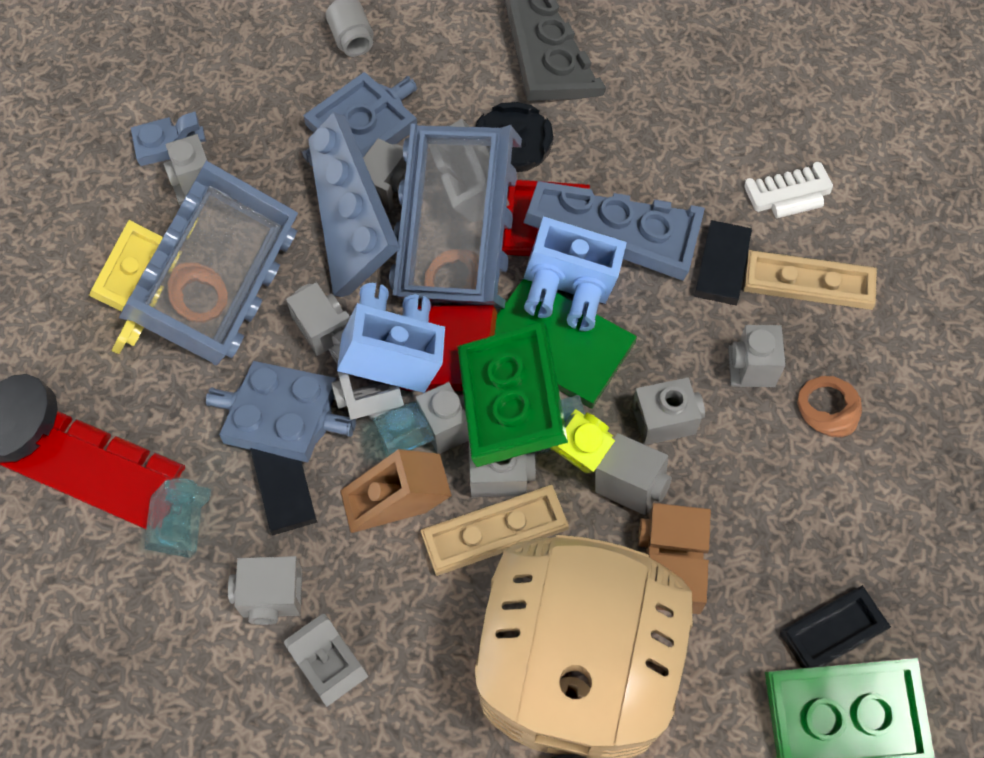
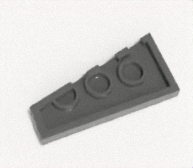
(548, 54)

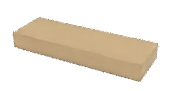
(810, 279)
(493, 529)

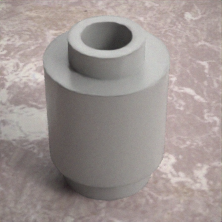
(350, 27)

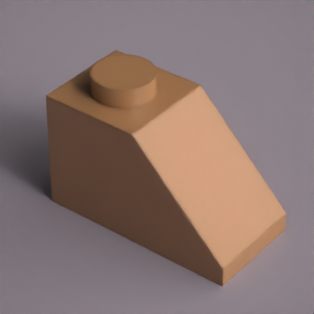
(396, 489)

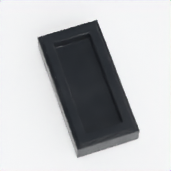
(723, 262)
(283, 492)
(835, 629)

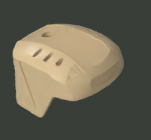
(588, 615)

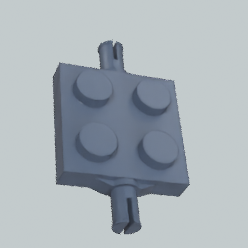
(370, 111)
(280, 411)

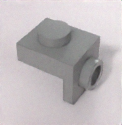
(368, 400)
(325, 659)

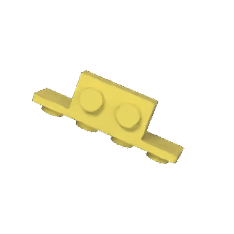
(122, 274)

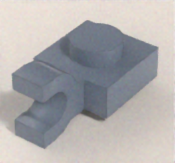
(151, 137)

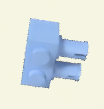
(572, 262)
(391, 346)

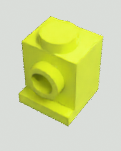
(587, 441)

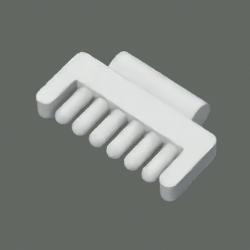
(791, 198)

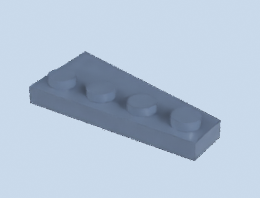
(350, 209)
(654, 232)

